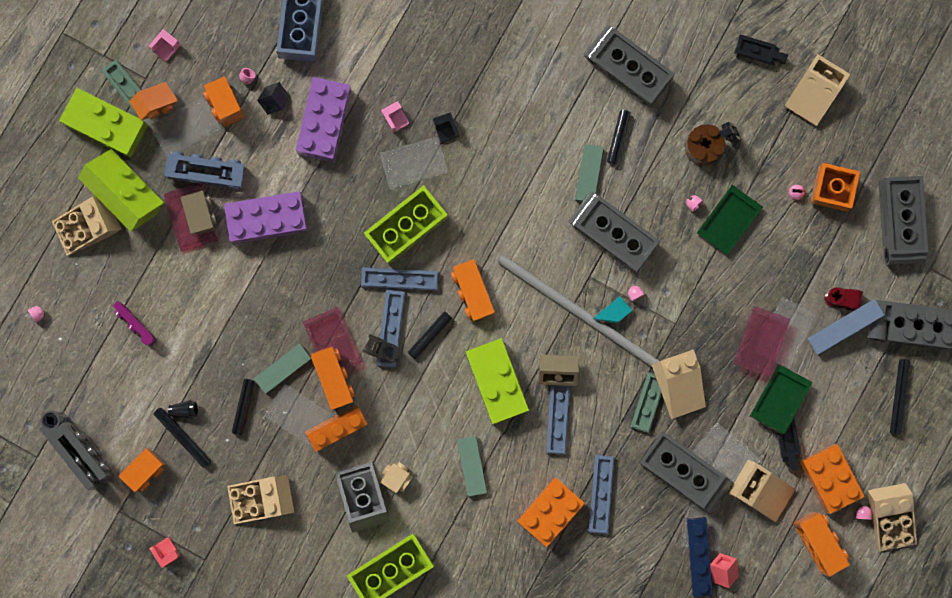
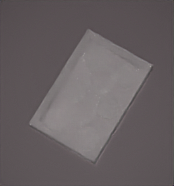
(724, 452)

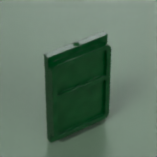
(729, 220)
(781, 399)

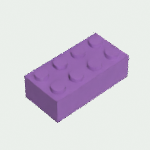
(323, 119)
(265, 217)

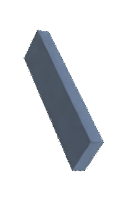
(399, 279)
(392, 324)
(846, 327)
(557, 419)
(601, 494)

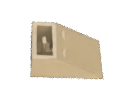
(817, 90)
(85, 225)
(761, 490)
(260, 499)
(893, 516)

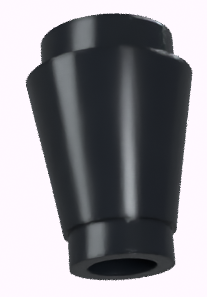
(183, 409)

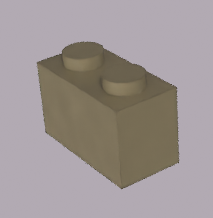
(198, 213)
(558, 370)

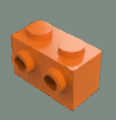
(153, 101)
(142, 470)

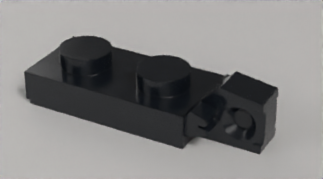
(759, 50)
(730, 133)
(789, 446)

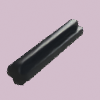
(618, 137)
(429, 335)
(242, 407)

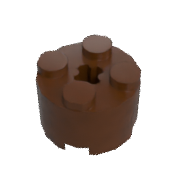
(698, 153)

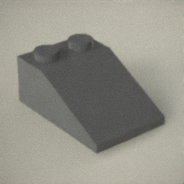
(362, 497)

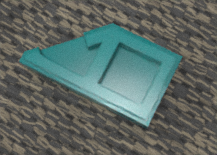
(614, 312)

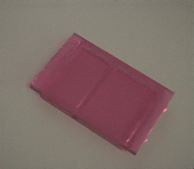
(178, 218)
(330, 330)
(761, 341)

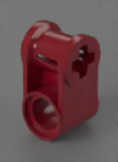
(847, 298)

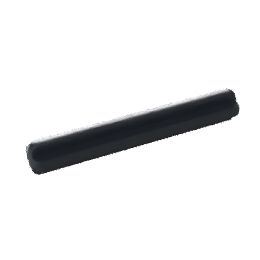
(900, 397)
(182, 437)

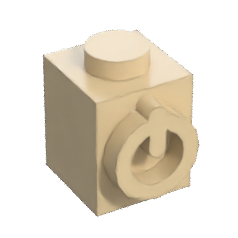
(396, 477)

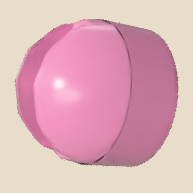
(247, 76)
(796, 196)
(695, 203)
(635, 293)
(36, 313)
(864, 513)

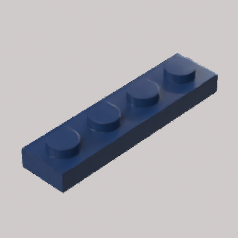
(699, 556)

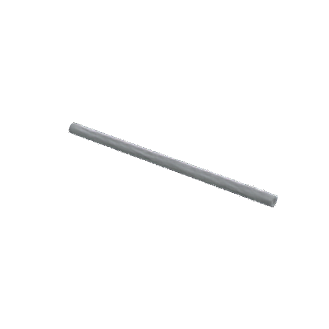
(577, 310)

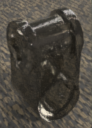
(380, 349)

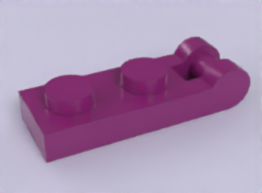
(134, 324)

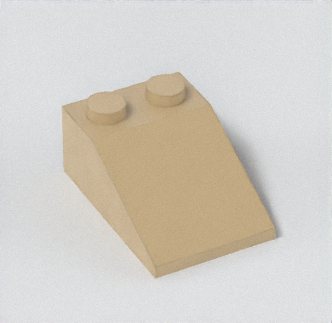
(680, 383)

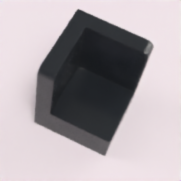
(273, 98)
(445, 127)

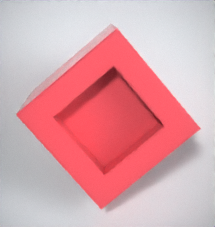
(165, 552)
(724, 570)

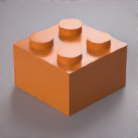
(225, 104)
(835, 187)

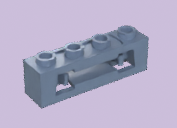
(214, 163)

